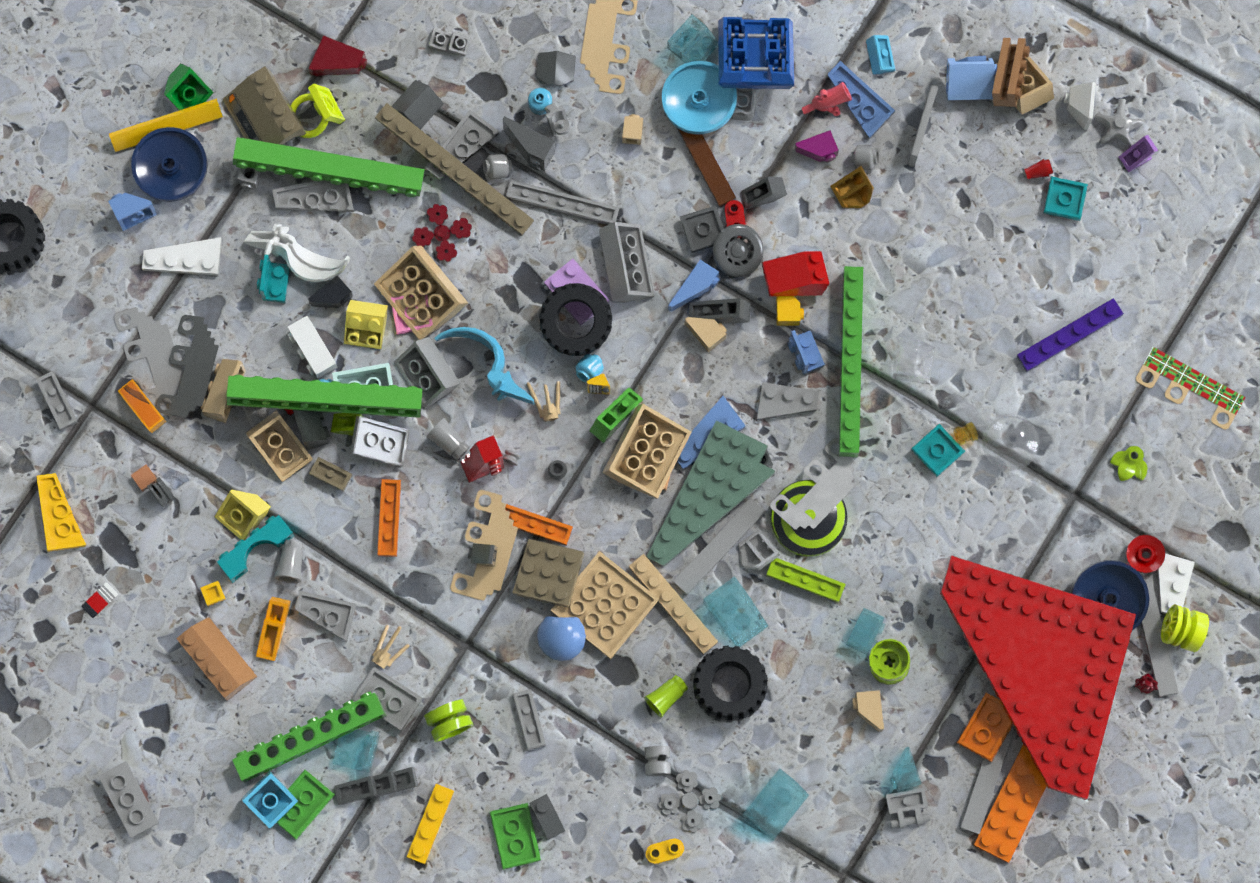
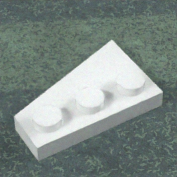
(1173, 581)

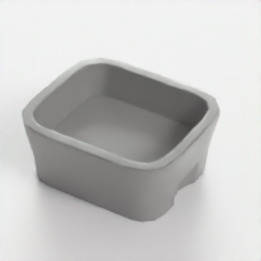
(745, 104)

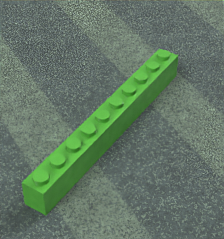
(328, 167)
(851, 362)
(324, 396)

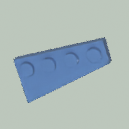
(865, 105)
(721, 412)

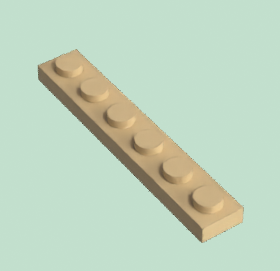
(673, 604)

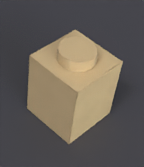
(632, 129)

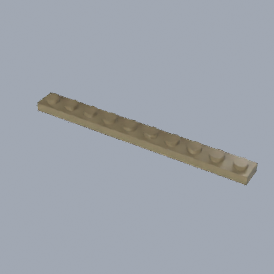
(454, 169)

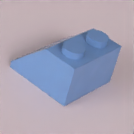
(131, 209)

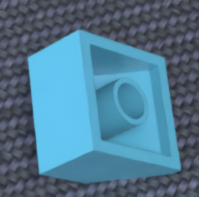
(269, 799)

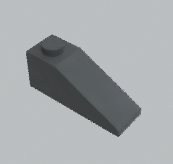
(721, 311)

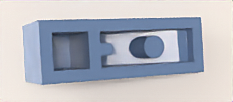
(697, 284)

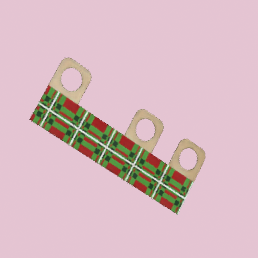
(1190, 379)

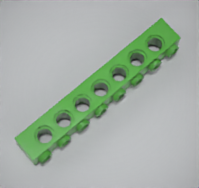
(243, 759)

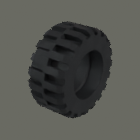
(33, 239)
(575, 293)
(737, 658)

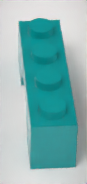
(235, 562)

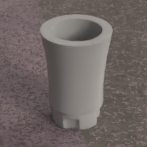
(448, 439)
(290, 562)

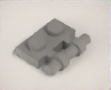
(907, 801)

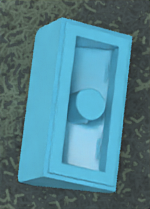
(880, 54)

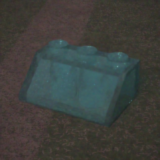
(776, 804)

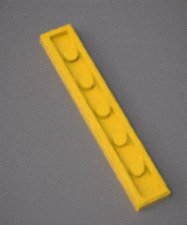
(180, 119)

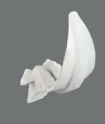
(300, 260)

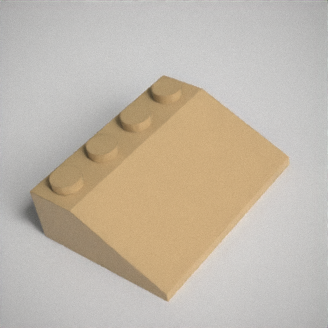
(416, 275)
(647, 451)

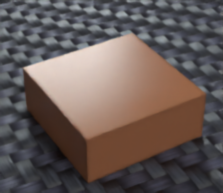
(143, 477)

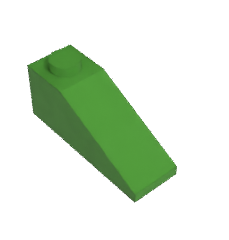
(615, 415)

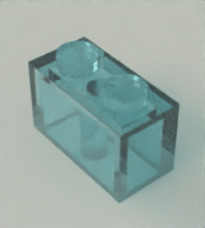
(865, 631)

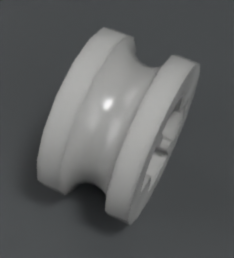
(511, 457)

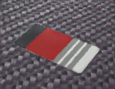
(99, 600)

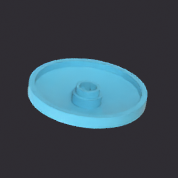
(696, 100)

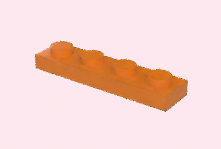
(389, 518)
(539, 525)

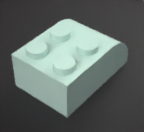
(374, 374)

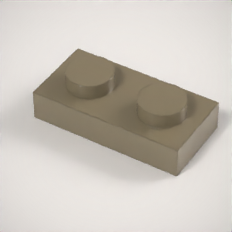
(330, 474)

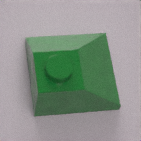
(186, 88)

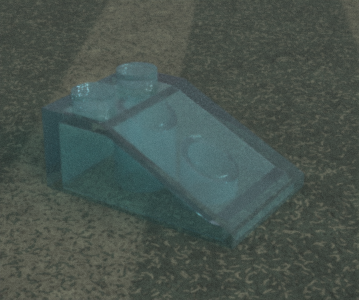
(735, 612)

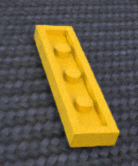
(430, 824)

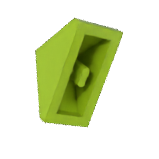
(344, 423)

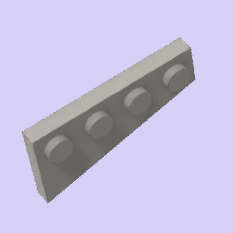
(465, 140)
(314, 197)

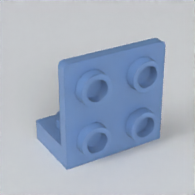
(806, 352)

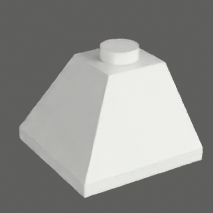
(1081, 103)

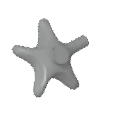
(1118, 125)

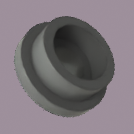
(557, 463)

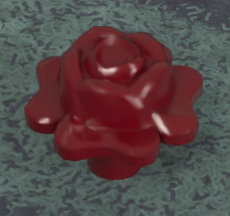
(1146, 684)

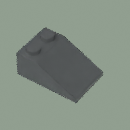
(533, 146)

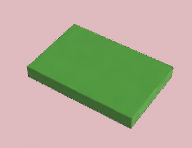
(311, 798)
(515, 836)

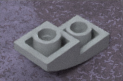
(449, 43)

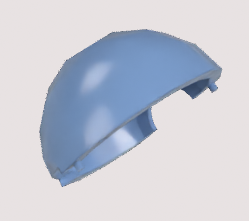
(561, 637)

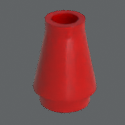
(1040, 169)

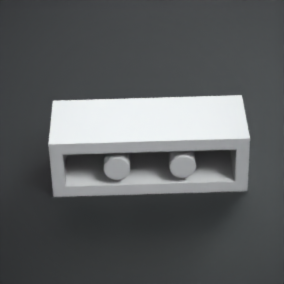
(311, 347)

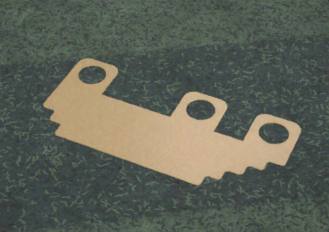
(598, 44)
(498, 533)

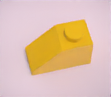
(788, 311)

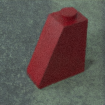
(336, 59)

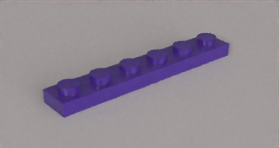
(1070, 335)

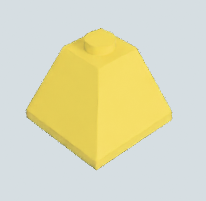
(242, 512)

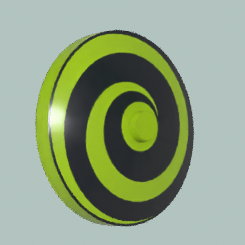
(808, 540)

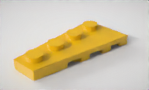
(58, 521)

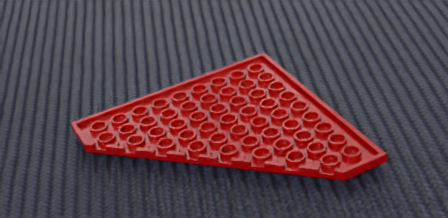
(1048, 662)

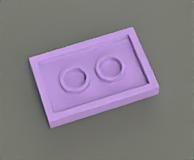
(573, 273)

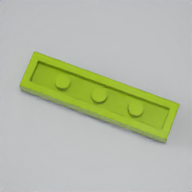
(806, 579)

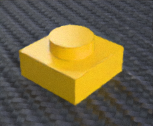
(213, 593)

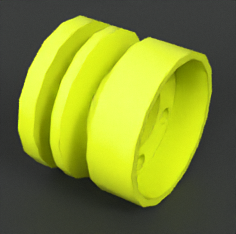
(1184, 628)

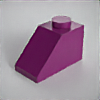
(819, 147)

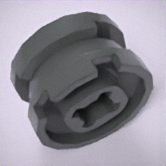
(162, 490)

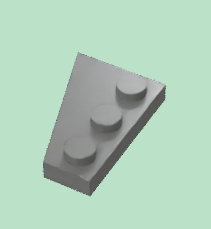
(785, 400)
(327, 612)

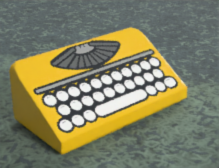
(598, 385)

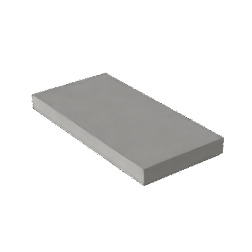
(922, 126)

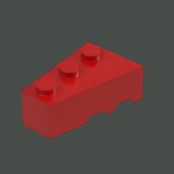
(483, 460)

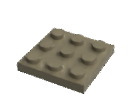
(548, 573)

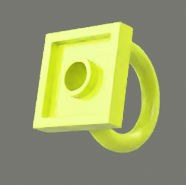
(324, 105)

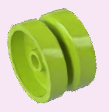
(448, 720)

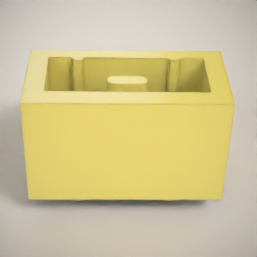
(365, 324)

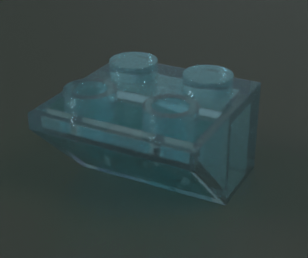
(692, 41)

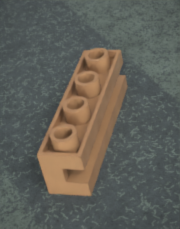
(1010, 72)

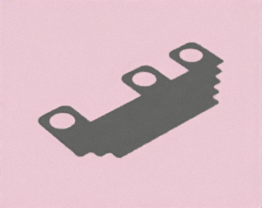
(198, 368)

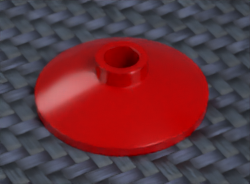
(1147, 544)

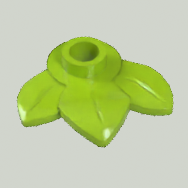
(1129, 467)

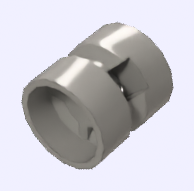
(657, 761)

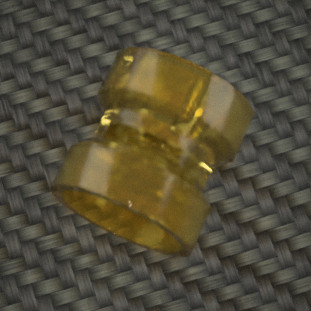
(965, 433)

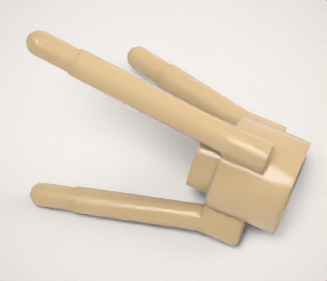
(549, 411)
(382, 657)

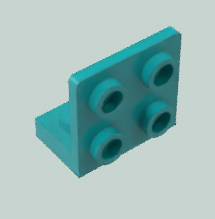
(273, 280)

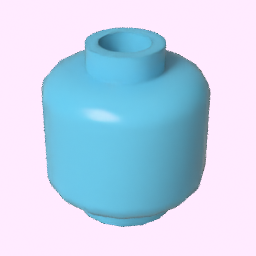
(538, 100)
(589, 367)

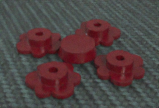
(442, 232)

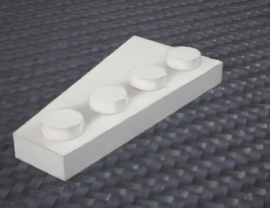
(187, 258)

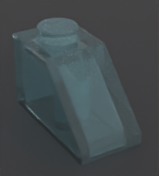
(905, 773)

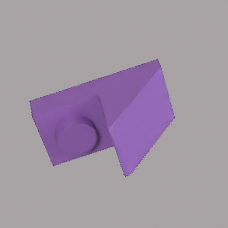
(1138, 153)

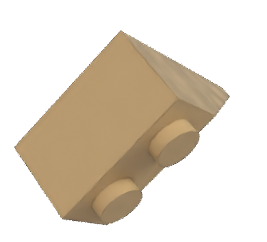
(1035, 90)
(279, 446)

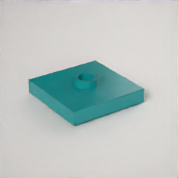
(1065, 198)
(938, 450)

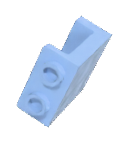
(970, 79)

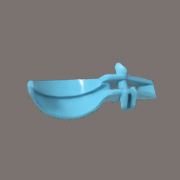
(499, 381)

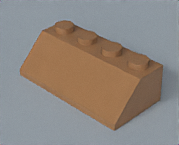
(216, 658)

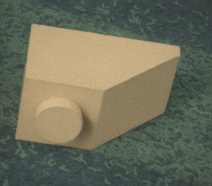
(706, 331)
(869, 708)

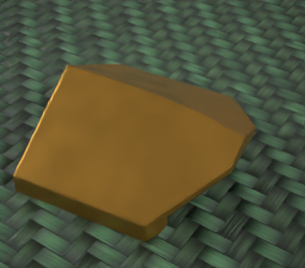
(853, 189)

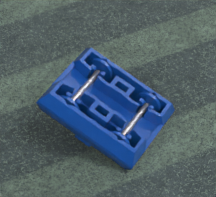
(755, 53)

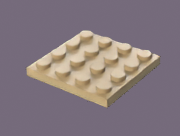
(608, 604)

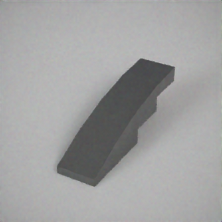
(376, 786)

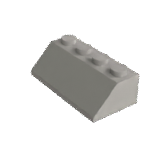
(626, 262)

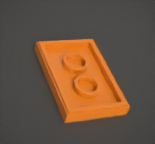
(986, 728)

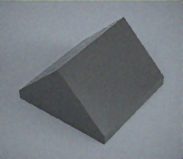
(418, 104)

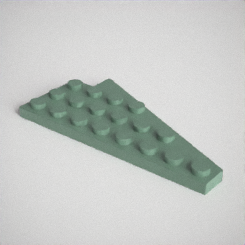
(719, 480)

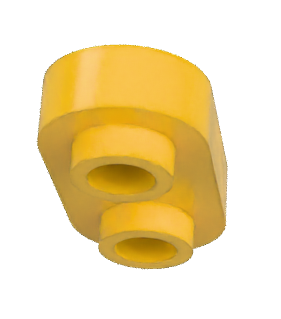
(665, 851)

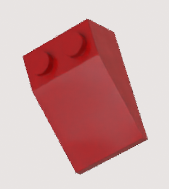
(796, 275)

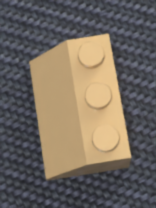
(216, 403)

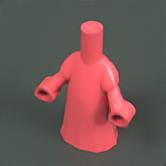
(828, 99)

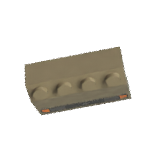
(263, 109)

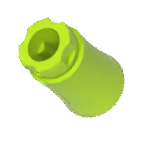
(666, 695)

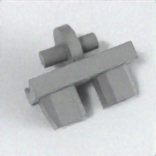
(557, 120)

